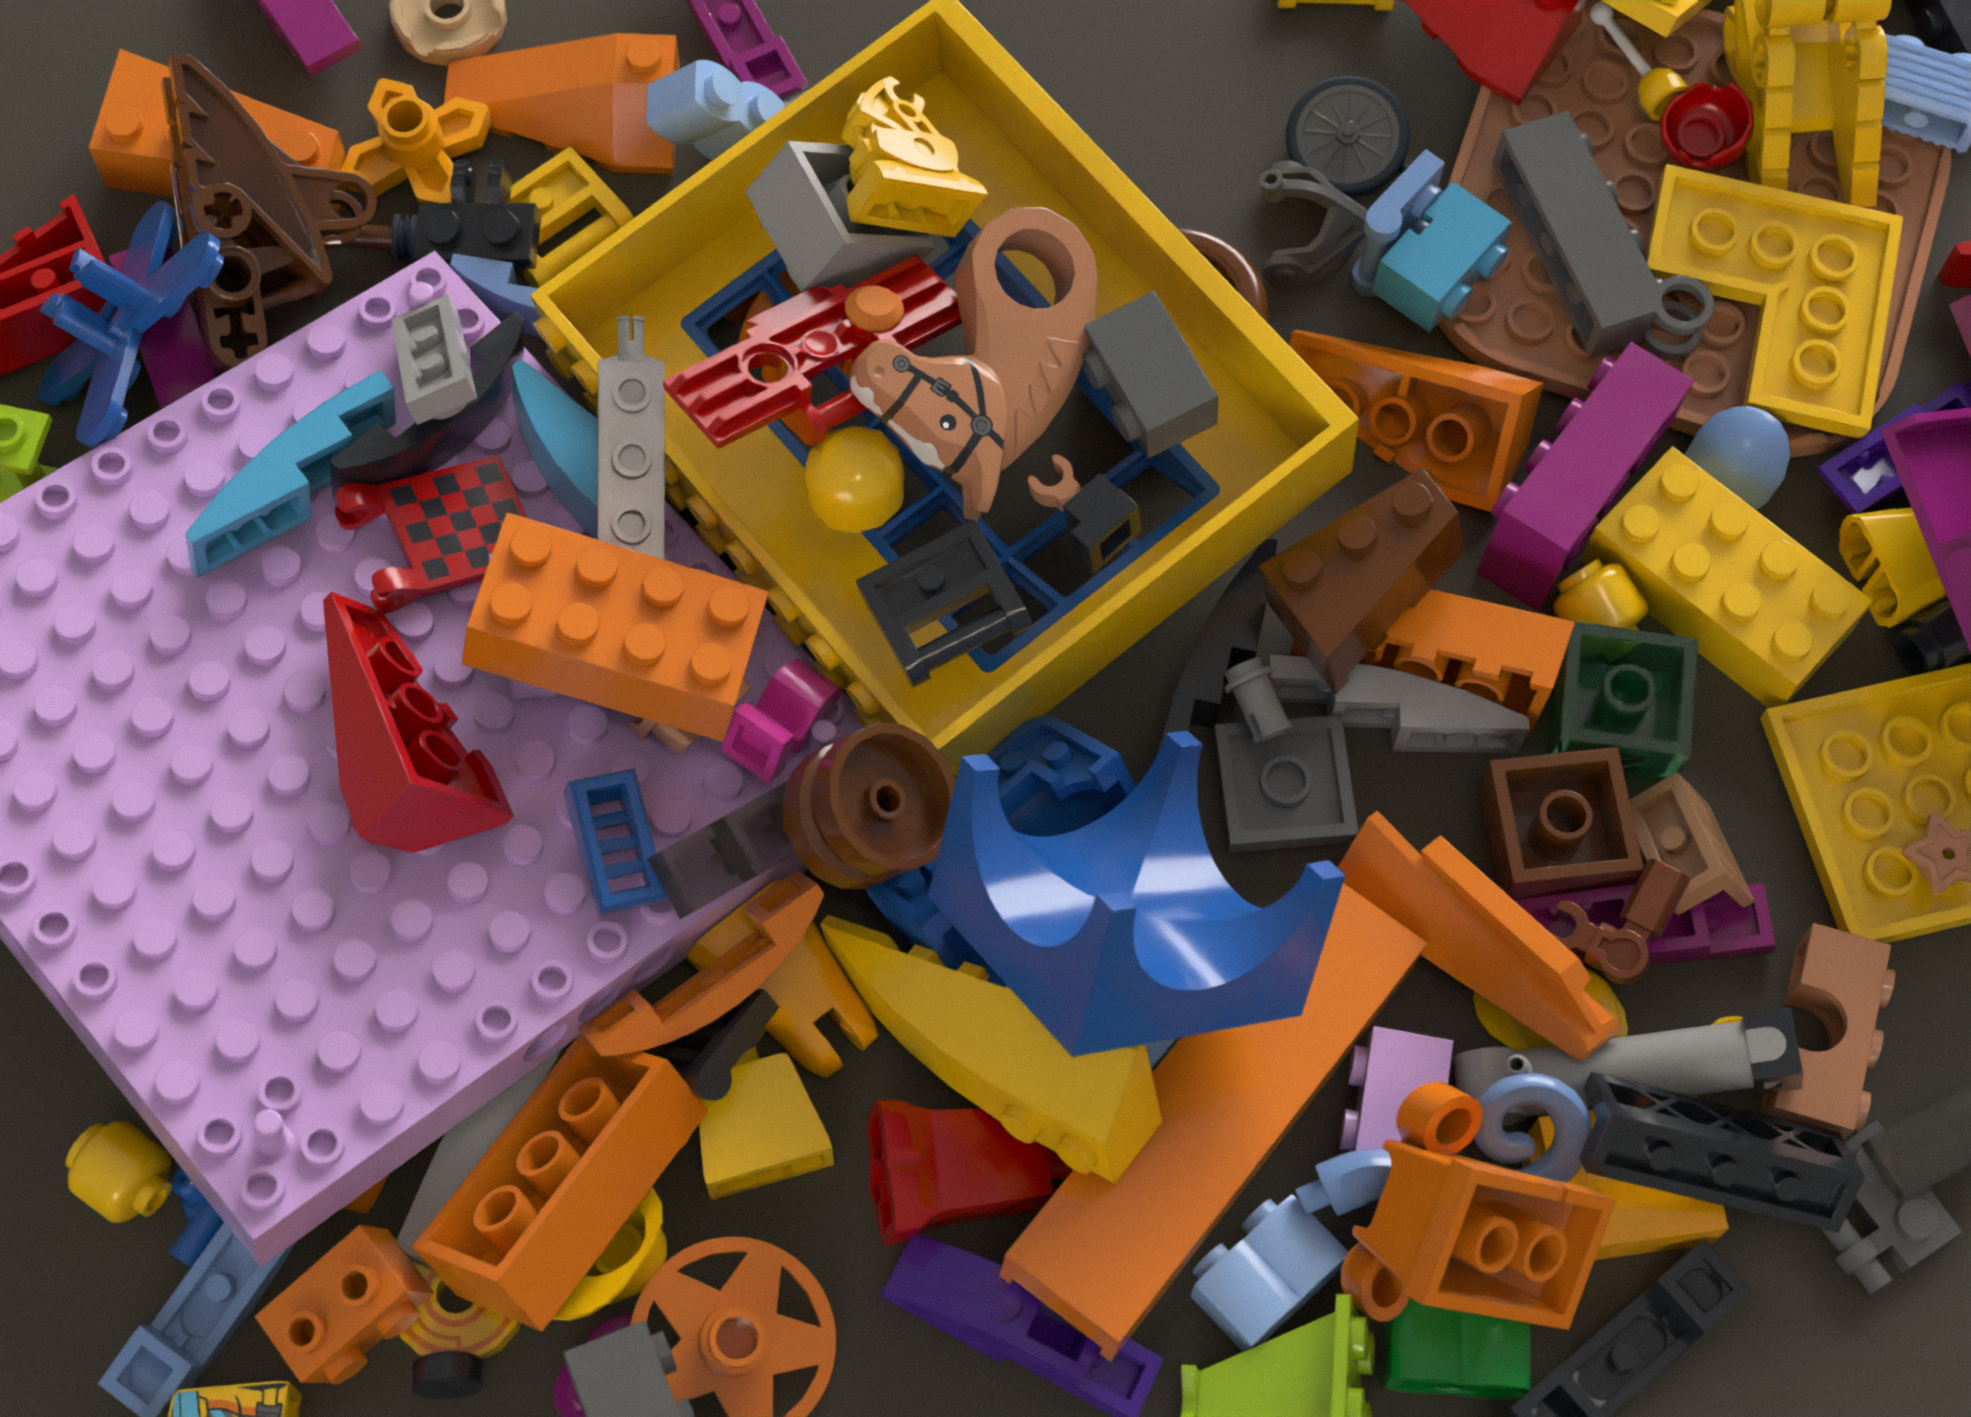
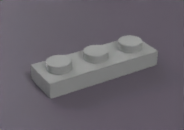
(433, 360)

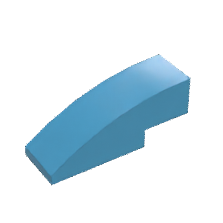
(560, 442)

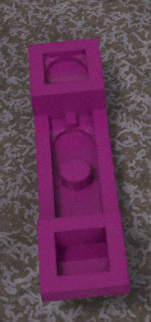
(747, 44)

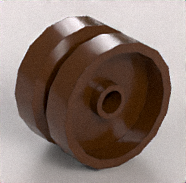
(868, 806)

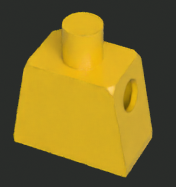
(761, 1128)

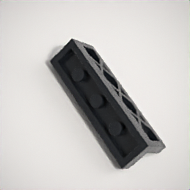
(1719, 1153)

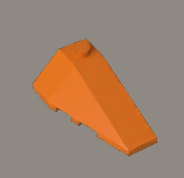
(1431, 412)

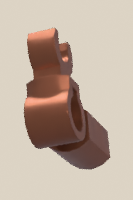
(1624, 952)

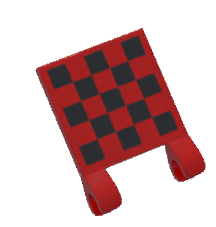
(441, 522)

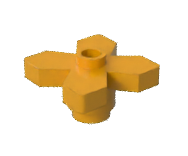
(416, 141)

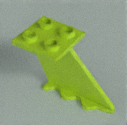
(1293, 1375)

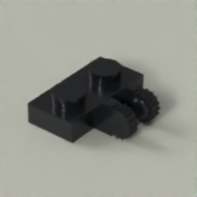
(480, 230)

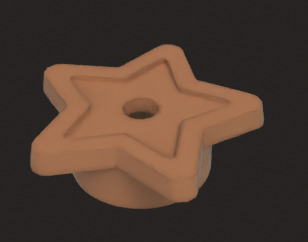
(1929, 857)

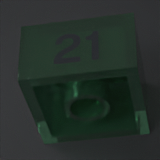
(1626, 694)

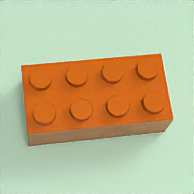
(613, 627)
(560, 1182)

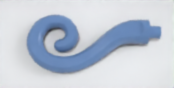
(1360, 1175)

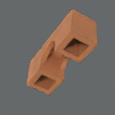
(1843, 984)

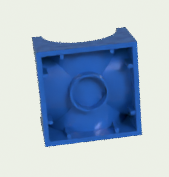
(1126, 921)

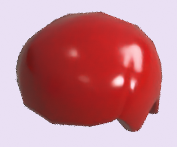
(1707, 126)

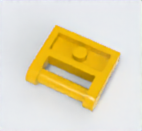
(565, 192)

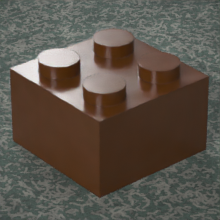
(1559, 823)

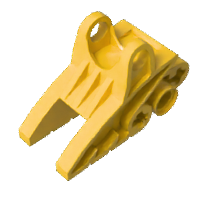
(1810, 72)

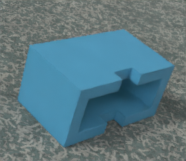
(1434, 271)

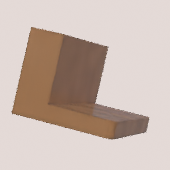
(1683, 833)

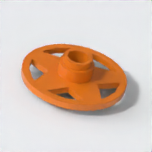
(734, 1335)

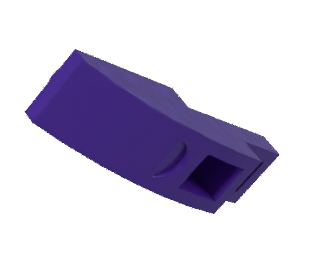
(1004, 1321)

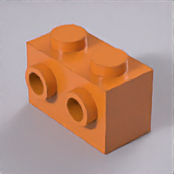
(345, 1306)

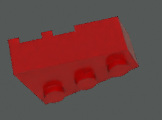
(32, 274)

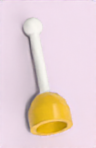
(1656, 85)

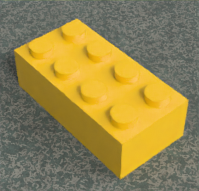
(1728, 578)

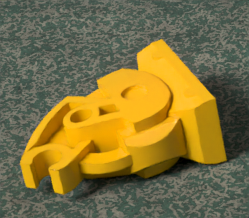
(904, 167)

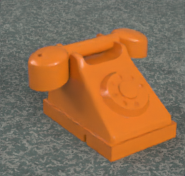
(1469, 1229)

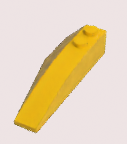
(1000, 1056)

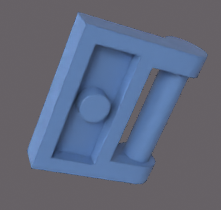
(1394, 213)

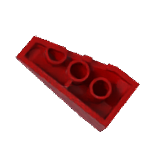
(1501, 41)
(395, 743)

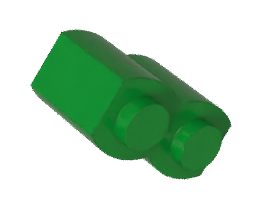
(1456, 1354)

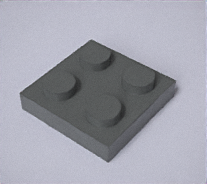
(1286, 788)

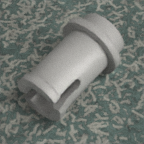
(1257, 699)

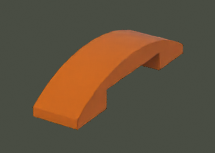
(780, 922)

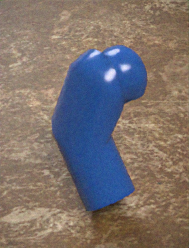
(201, 1224)

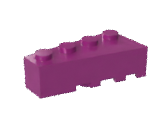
(1580, 473)

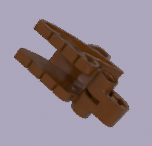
(260, 192)

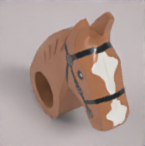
(1018, 365)

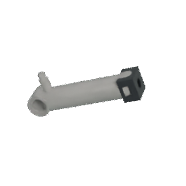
(1690, 1061)

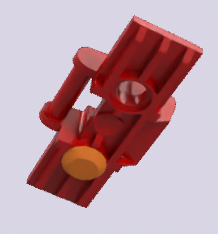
(804, 338)

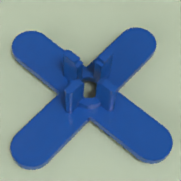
(135, 301)

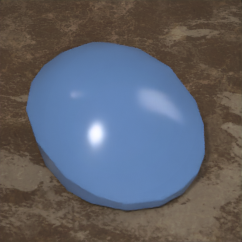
(1743, 452)

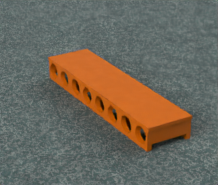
(1225, 1105)

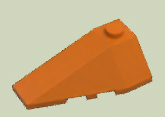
(576, 96)

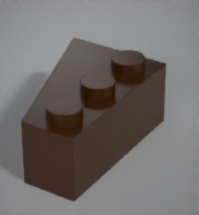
(1362, 572)

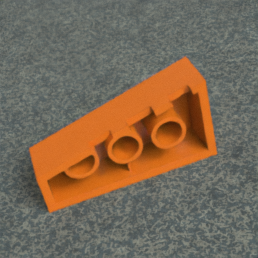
(133, 137)
(1477, 648)

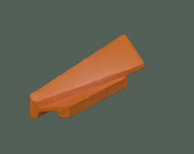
(1479, 935)

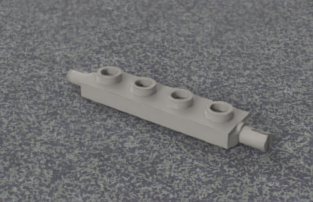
(631, 445)

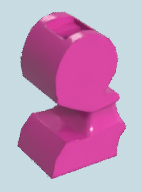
(781, 721)

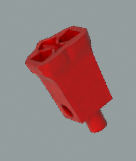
(951, 1169)

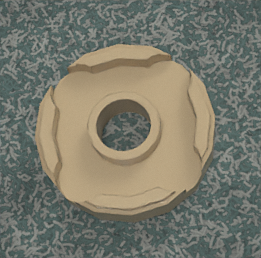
(445, 40)

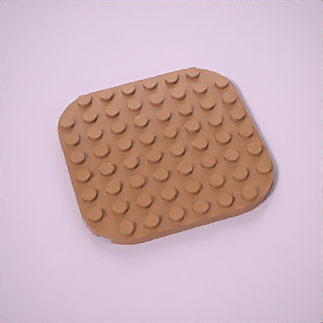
(1517, 316)

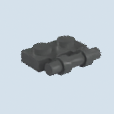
(1902, 1230)

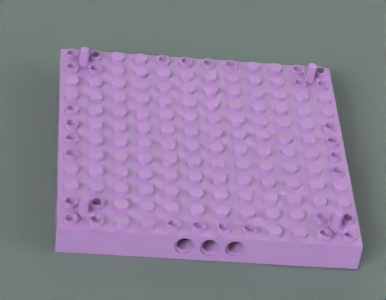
(182, 829)

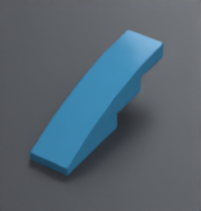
(276, 485)

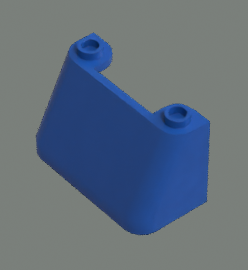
(1047, 786)

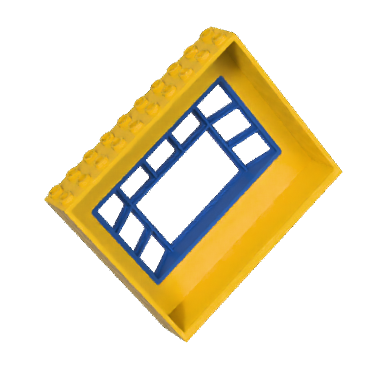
(705, 252)

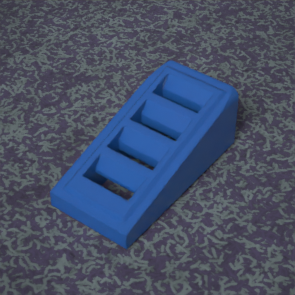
(601, 789)

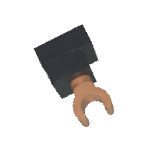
(1096, 515)

